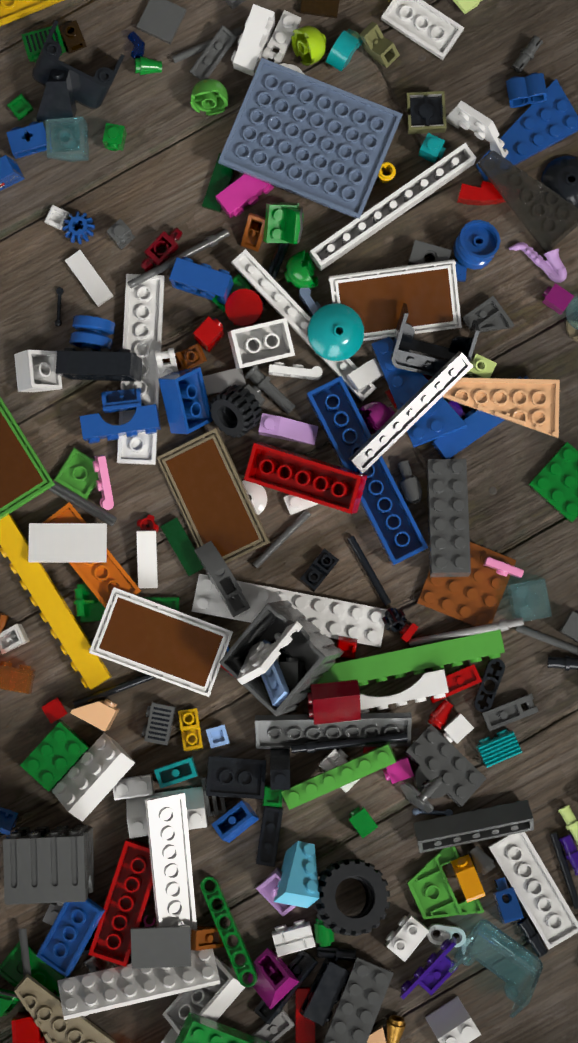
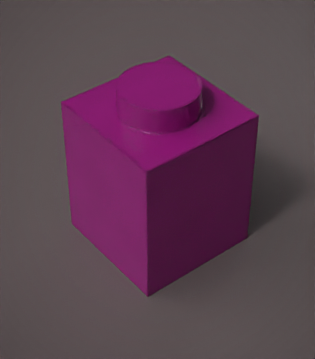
(557, 298)

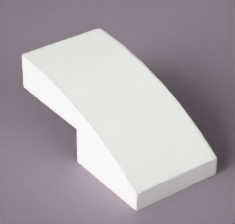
(365, 374)

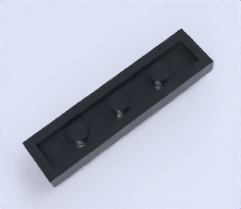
(301, 968)

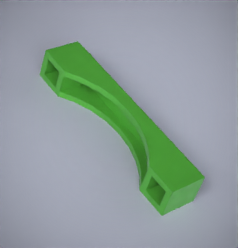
(339, 776)

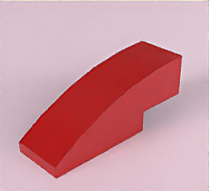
(485, 195)

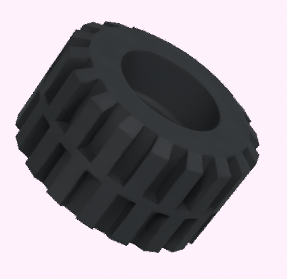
(235, 411)

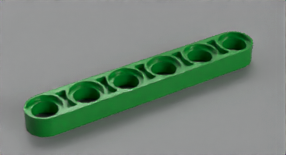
(226, 932)

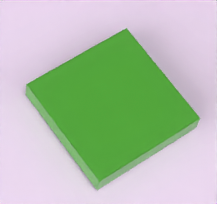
(78, 474)

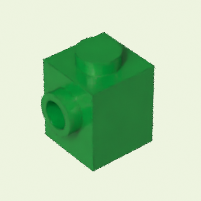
(114, 137)
(362, 821)

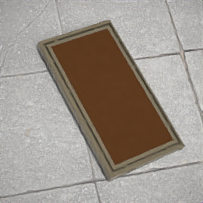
(213, 496)

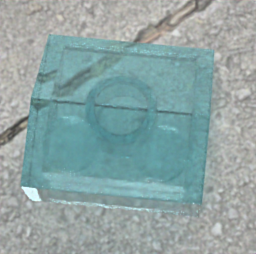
(67, 139)
(529, 600)

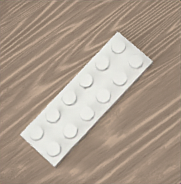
(535, 888)

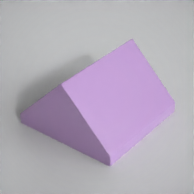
(269, 890)

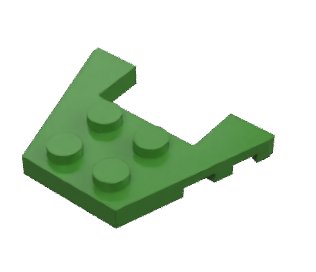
(434, 892)

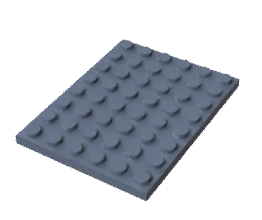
(310, 138)

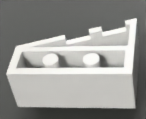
(253, 40)

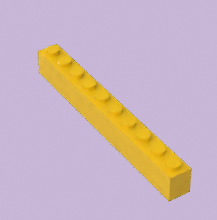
(52, 605)

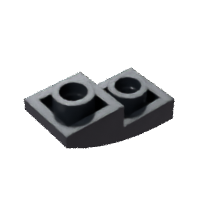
(319, 570)

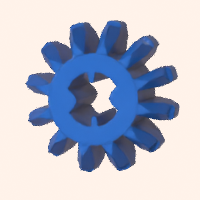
(80, 233)

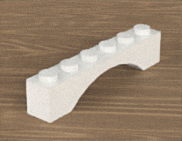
(430, 684)

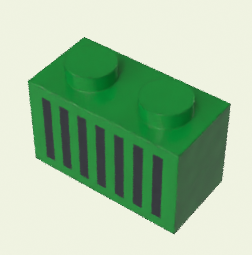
(35, 40)

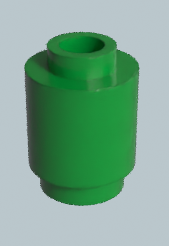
(322, 934)

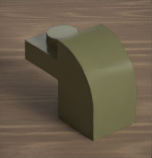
(378, 46)

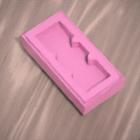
(503, 568)

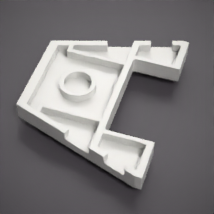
(482, 126)
(263, 655)

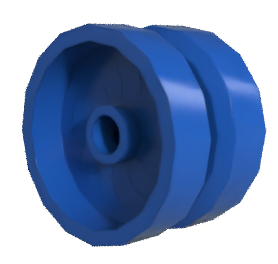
(476, 244)
(92, 332)

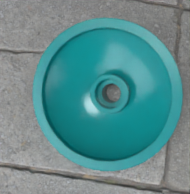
(323, 333)

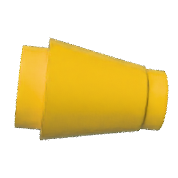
(389, 169)

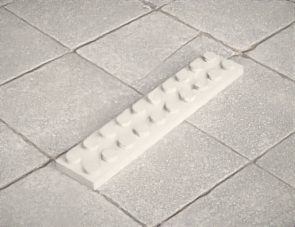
(142, 336)
(329, 615)

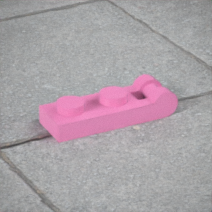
(103, 483)

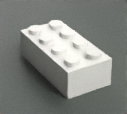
(93, 777)

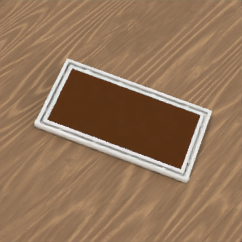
(379, 296)
(160, 642)

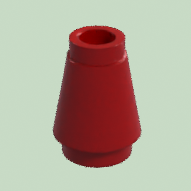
(440, 715)

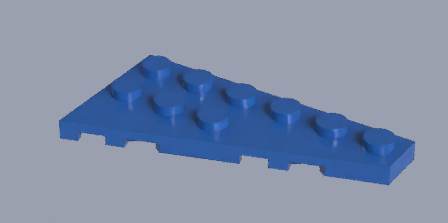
(539, 127)
(404, 384)

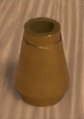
(395, 1028)

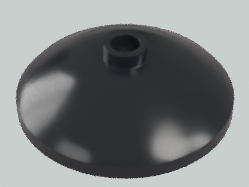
(556, 177)

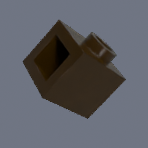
(72, 36)

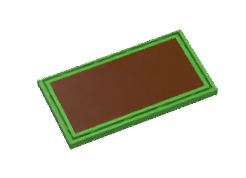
(20, 468)

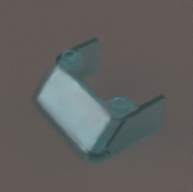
(505, 959)

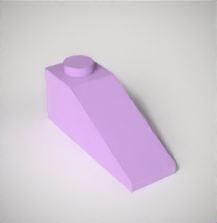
(287, 429)

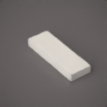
(89, 278)
(147, 559)

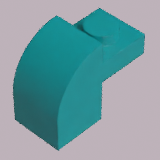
(344, 49)

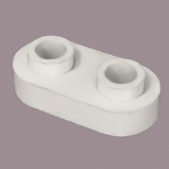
(446, 932)

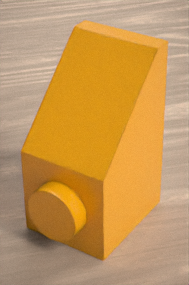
(467, 878)

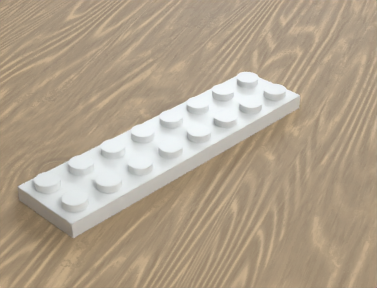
(171, 860)
(129, 986)

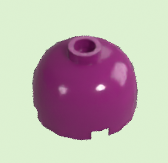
(376, 415)

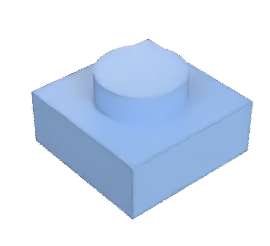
(217, 736)

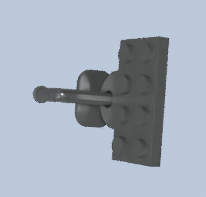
(443, 770)

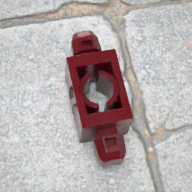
(152, 259)

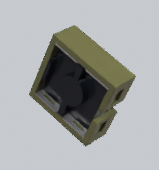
(426, 112)

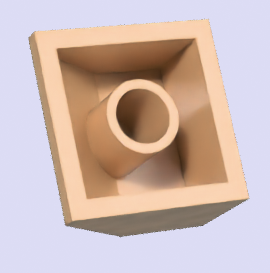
(99, 714)

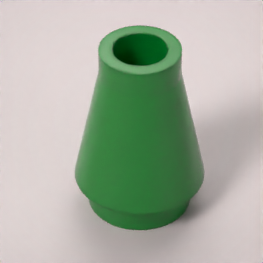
(147, 66)

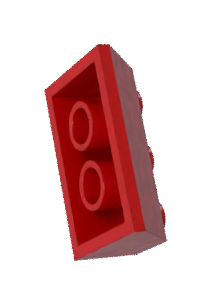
(25, 1030)

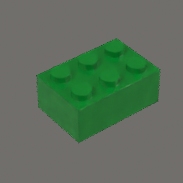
(55, 756)

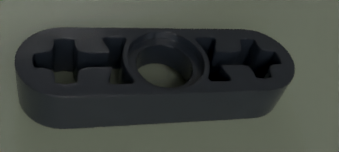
(499, 673)

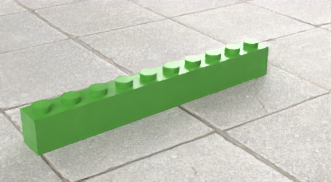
(417, 659)

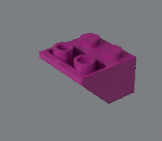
(273, 978)

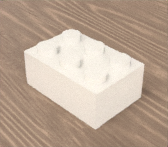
(261, 343)

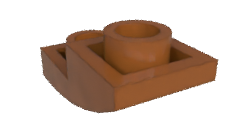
(189, 357)

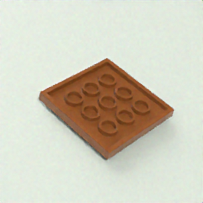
(472, 597)

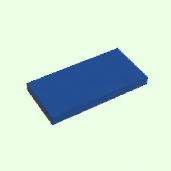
(70, 935)

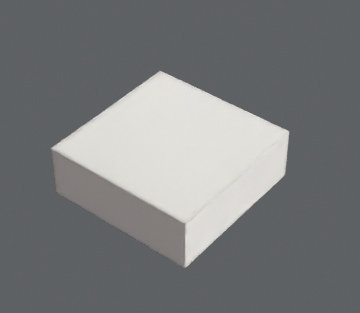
(56, 217)

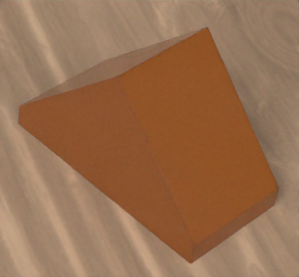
(253, 232)

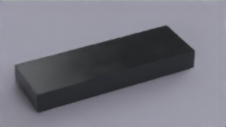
(269, 836)

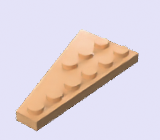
(520, 401)

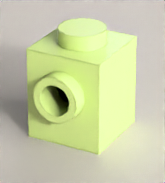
(481, 367)

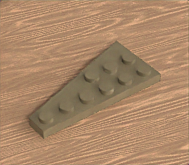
(48, 1016)

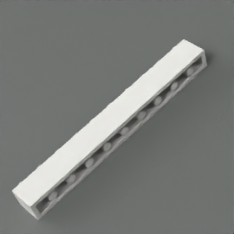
(392, 206)

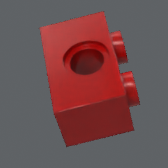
(209, 333)

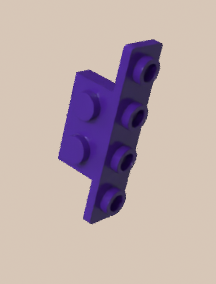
(434, 972)

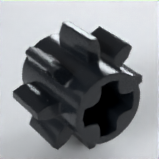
(394, 619)

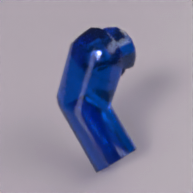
(139, 45)

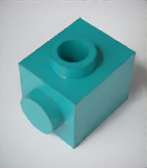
(432, 148)

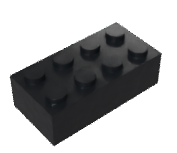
(99, 365)

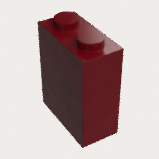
(334, 702)

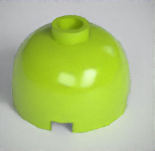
(308, 44)

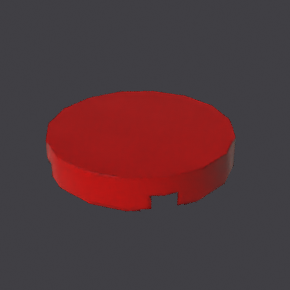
(244, 307)

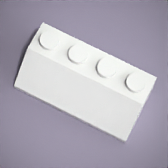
(194, 806)
(206, 1001)

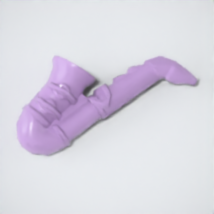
(551, 267)

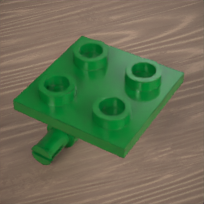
(87, 605)

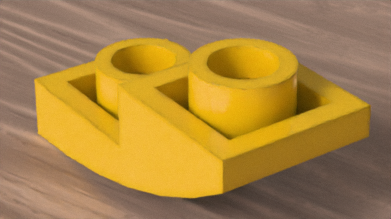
(190, 729)

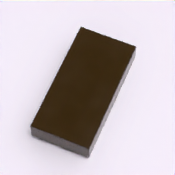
(322, 8)

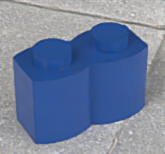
(526, 90)

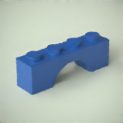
(144, 420)

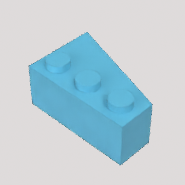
(299, 876)

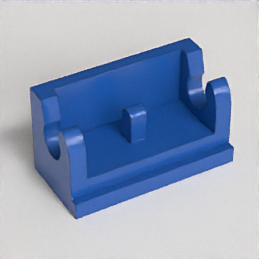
(121, 400)

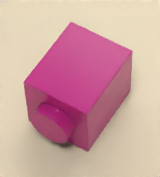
(398, 771)

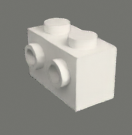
(406, 937)

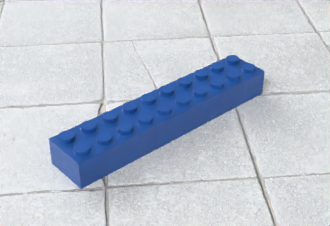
(380, 496)

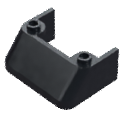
(86, 89)
(424, 356)

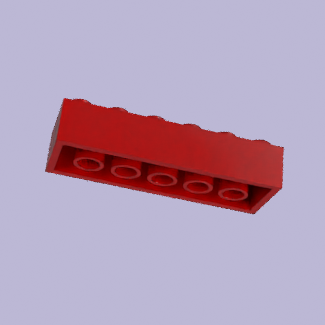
(305, 477)
(124, 904)

